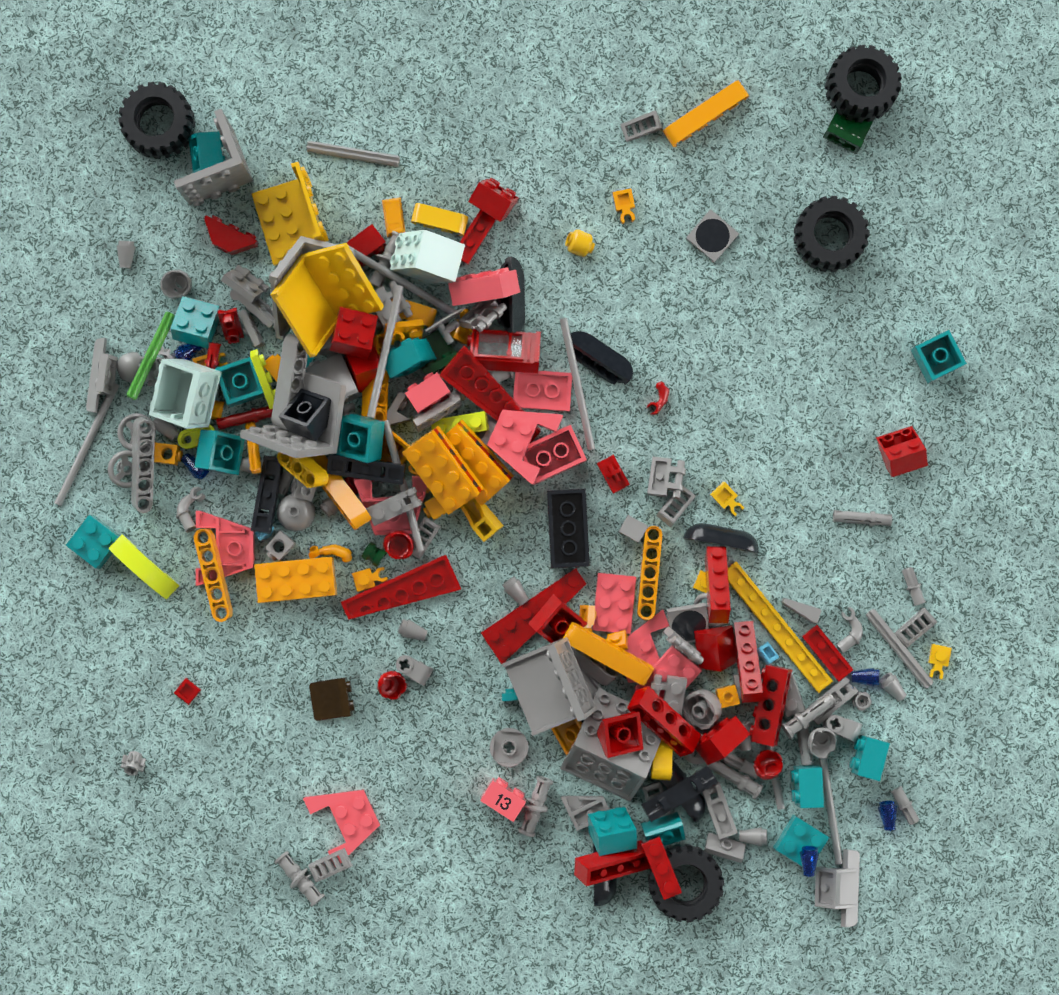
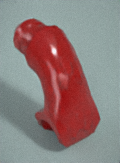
(663, 398)

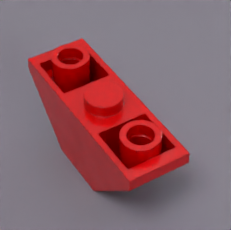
(228, 237)

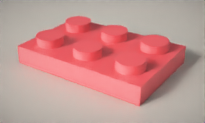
(543, 390)
(614, 602)
(673, 664)

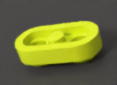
(194, 433)

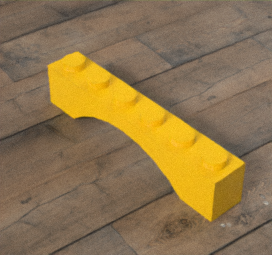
(481, 519)

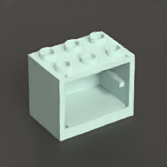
(427, 257)
(185, 393)

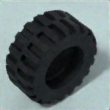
(871, 62)
(143, 99)
(839, 210)
(711, 891)

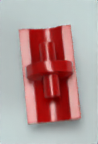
(231, 325)
(613, 474)

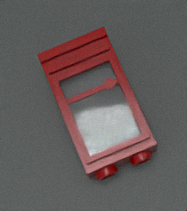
(506, 350)

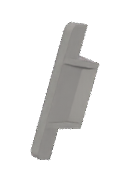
(102, 375)
(840, 888)

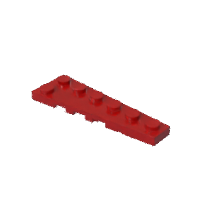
(479, 386)
(415, 585)
(513, 630)

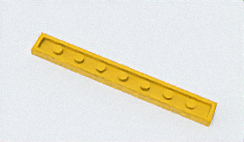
(778, 628)

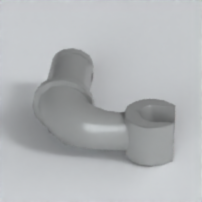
(183, 511)
(855, 634)

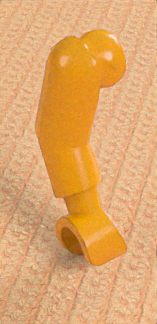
(334, 549)

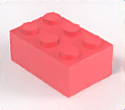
(484, 286)
(555, 453)

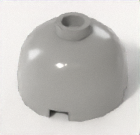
(295, 513)
(702, 708)

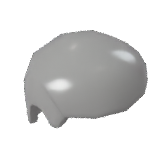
(169, 282)
(128, 366)
(822, 742)

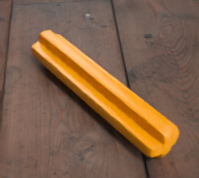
(253, 452)

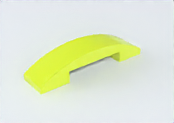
(143, 567)

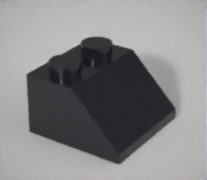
(307, 414)

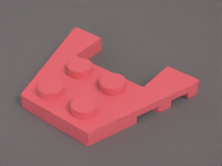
(514, 435)
(397, 523)
(234, 545)
(641, 642)
(352, 814)

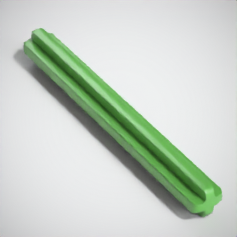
(150, 356)

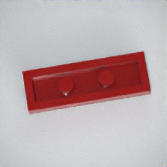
(476, 235)
(827, 653)
(661, 868)

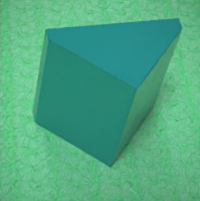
(667, 827)

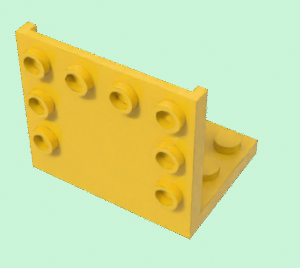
(288, 213)
(317, 288)

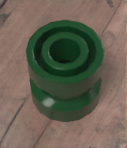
(373, 554)

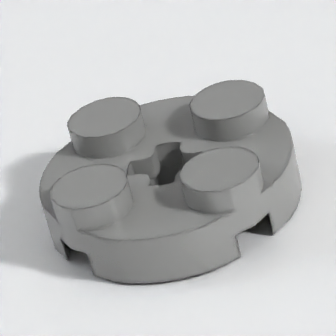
(502, 738)

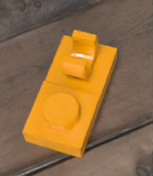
(406, 329)

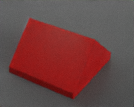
(363, 370)
(716, 647)
(621, 734)

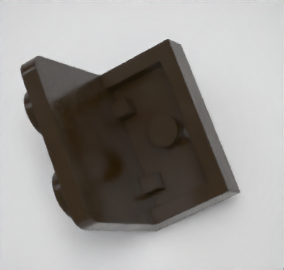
(331, 699)

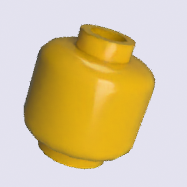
(579, 243)

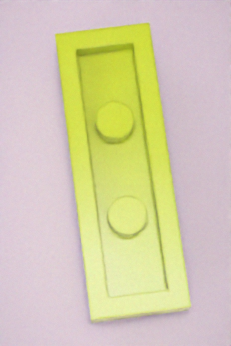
(263, 376)
(476, 421)

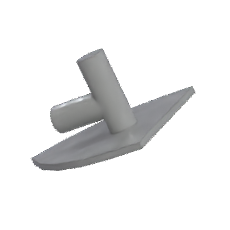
(445, 330)

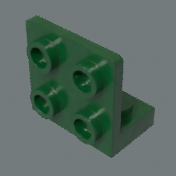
(847, 133)
(442, 351)

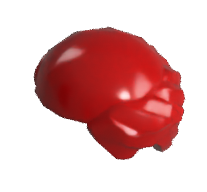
(398, 545)
(391, 685)
(768, 764)

